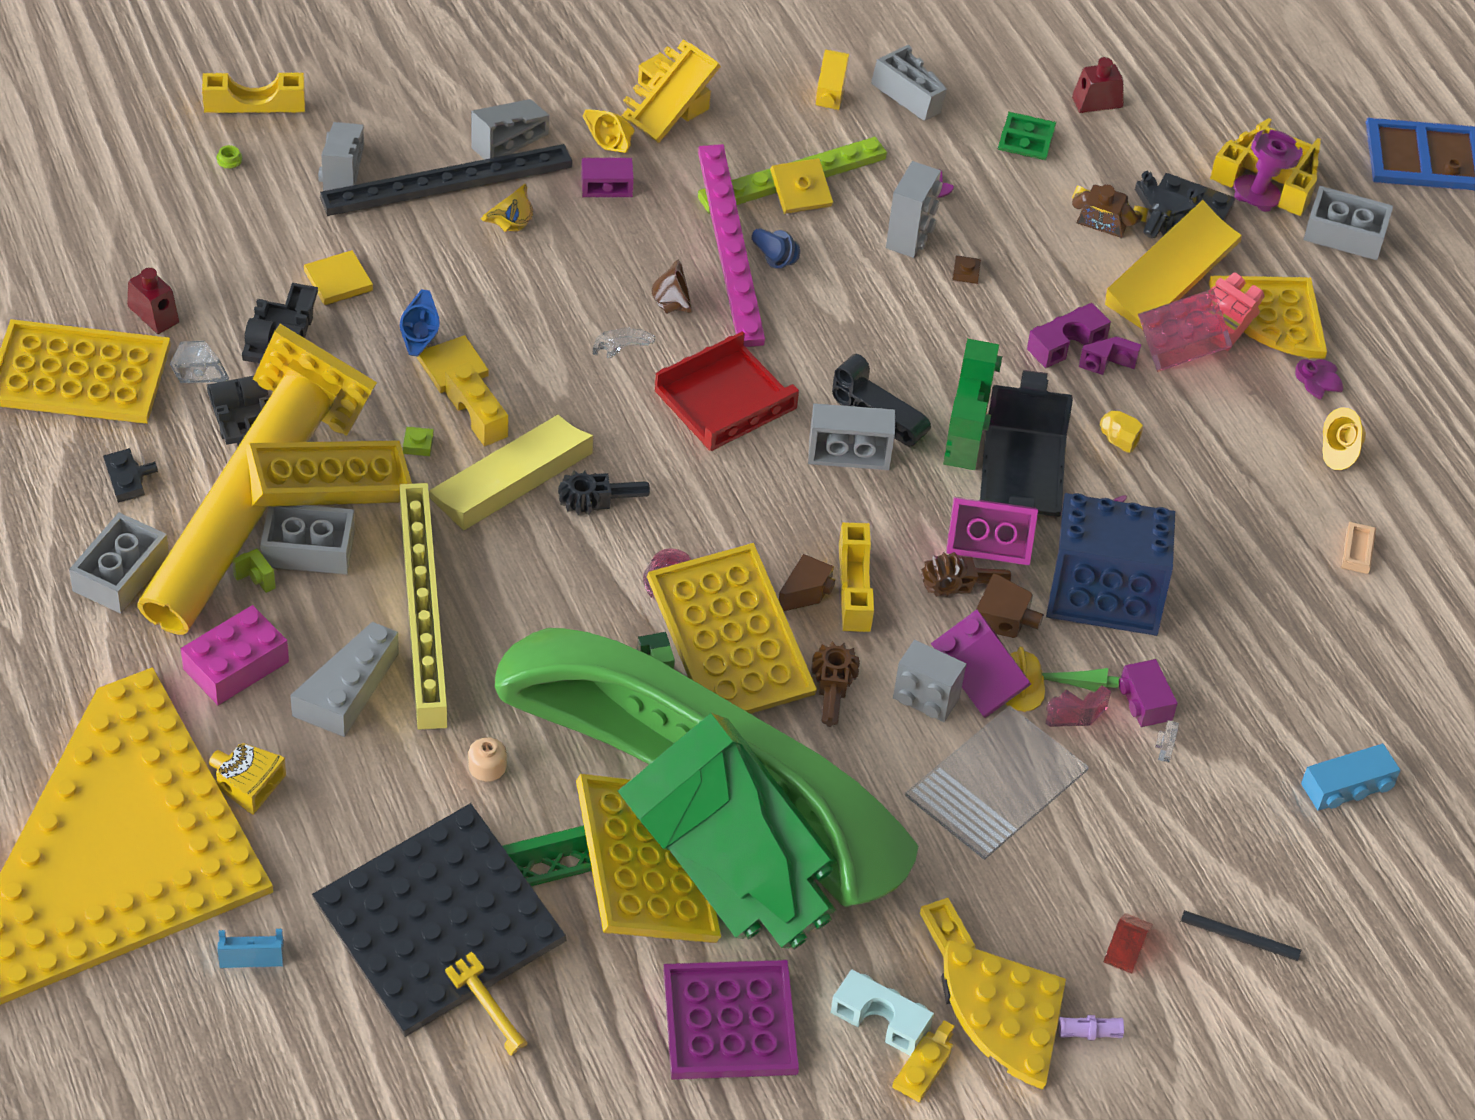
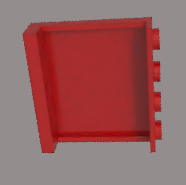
(724, 392)

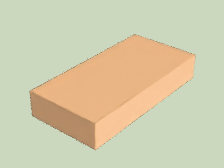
(1358, 548)

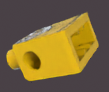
(248, 774)

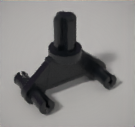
(1165, 203)

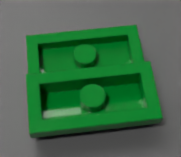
(1027, 135)

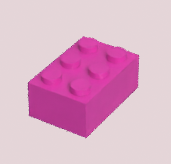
(991, 530)
(235, 655)

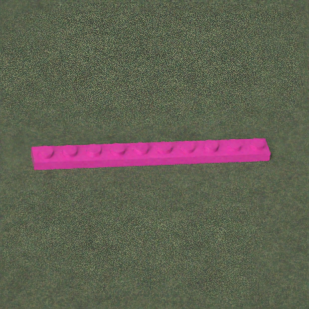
(731, 244)

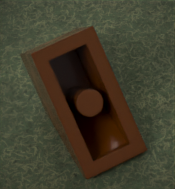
(807, 584)

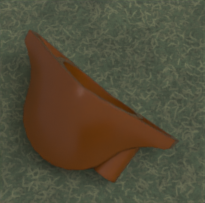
(671, 290)

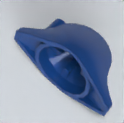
(419, 323)

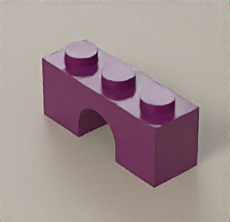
(1051, 341)

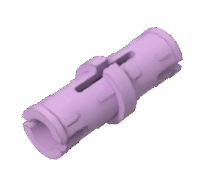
(1091, 1027)

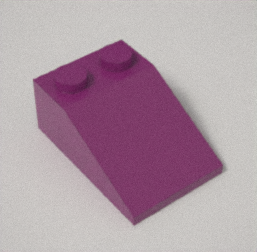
(990, 670)

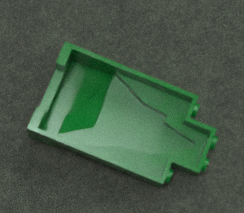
(735, 833)

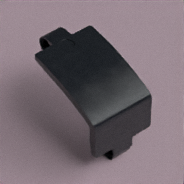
(1026, 445)

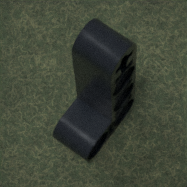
(854, 389)

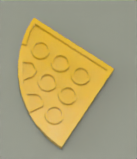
(1286, 316)
(1005, 1009)

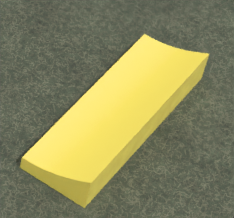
(511, 471)

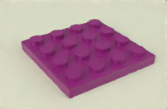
(730, 1019)

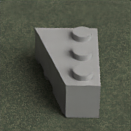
(909, 83)
(507, 128)
(341, 155)

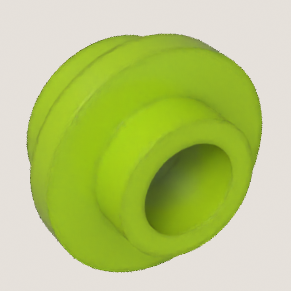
(229, 157)

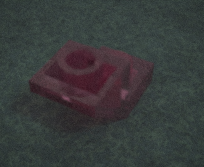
(1073, 711)

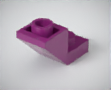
(1115, 349)

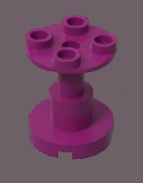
(1275, 153)

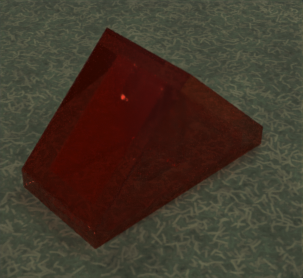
(1127, 942)

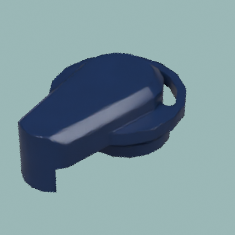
(777, 247)

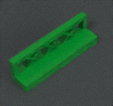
(548, 848)

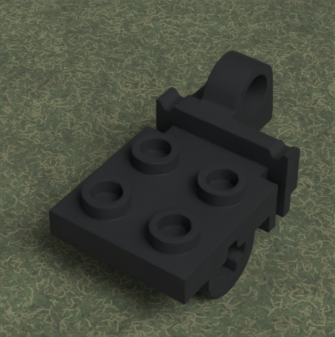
(294, 314)
(236, 406)

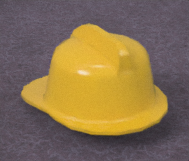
(1342, 438)
(1034, 694)

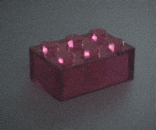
(1185, 330)

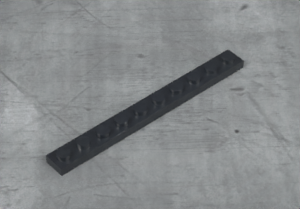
(445, 179)

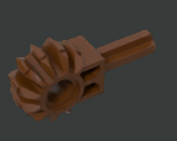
(956, 574)
(834, 670)

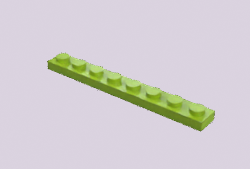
(832, 161)

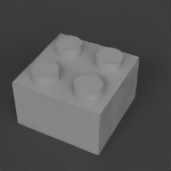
(929, 680)

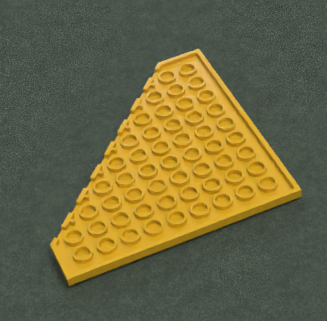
(120, 844)

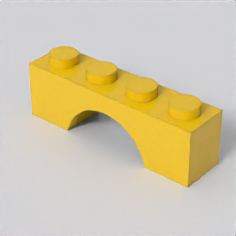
(224, 95)
(856, 594)

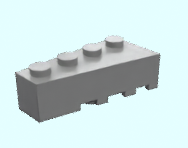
(346, 682)

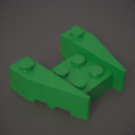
(971, 404)

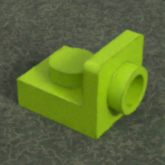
(257, 567)

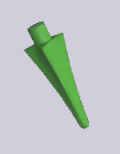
(1088, 679)

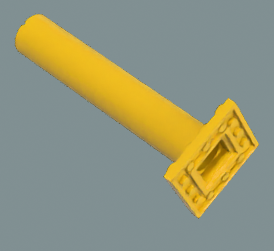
(306, 390)

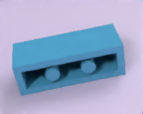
(1350, 777)

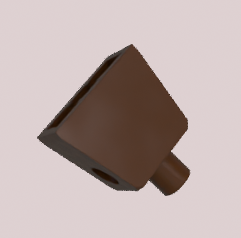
(1008, 607)

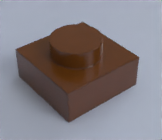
(966, 269)

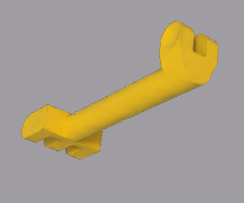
(469, 975)

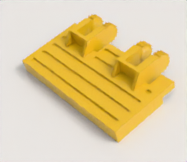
(671, 91)

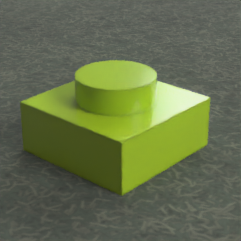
(418, 441)

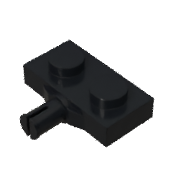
(127, 474)

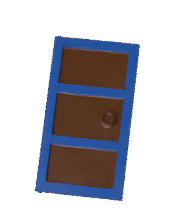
(1422, 153)

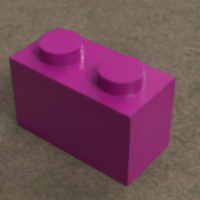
(607, 177)
(1147, 693)

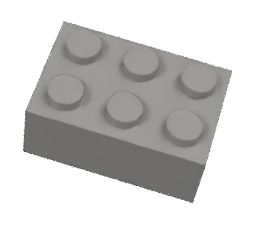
(914, 209)
(1348, 222)
(851, 436)
(308, 538)
(119, 562)

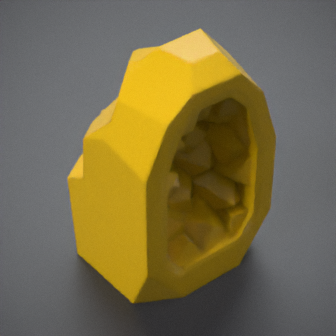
(1121, 430)

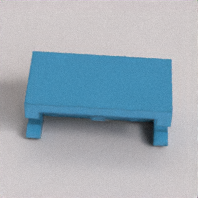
(250, 951)

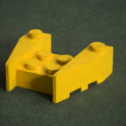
(1298, 181)

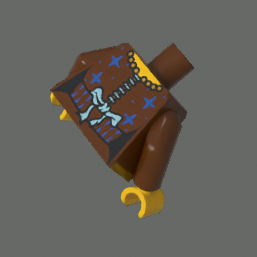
(1106, 209)

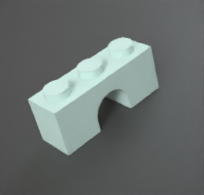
(863, 997)

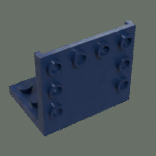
(1112, 564)

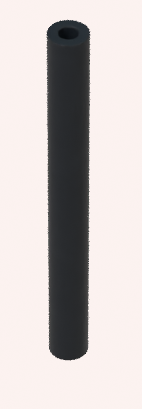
(1241, 935)

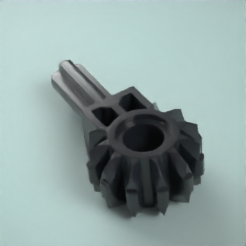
(594, 491)

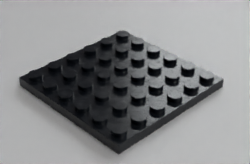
(431, 906)

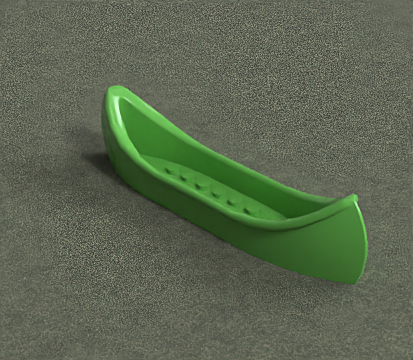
(648, 706)

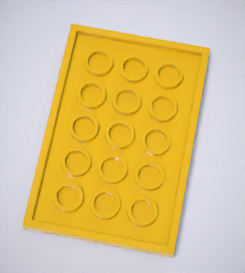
(81, 370)
(732, 629)
(635, 879)

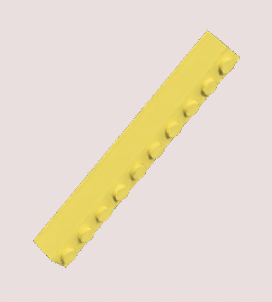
(423, 607)

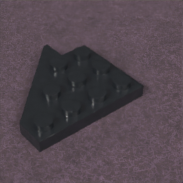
(1217, 201)

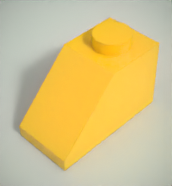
(832, 79)

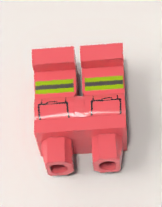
(1236, 307)

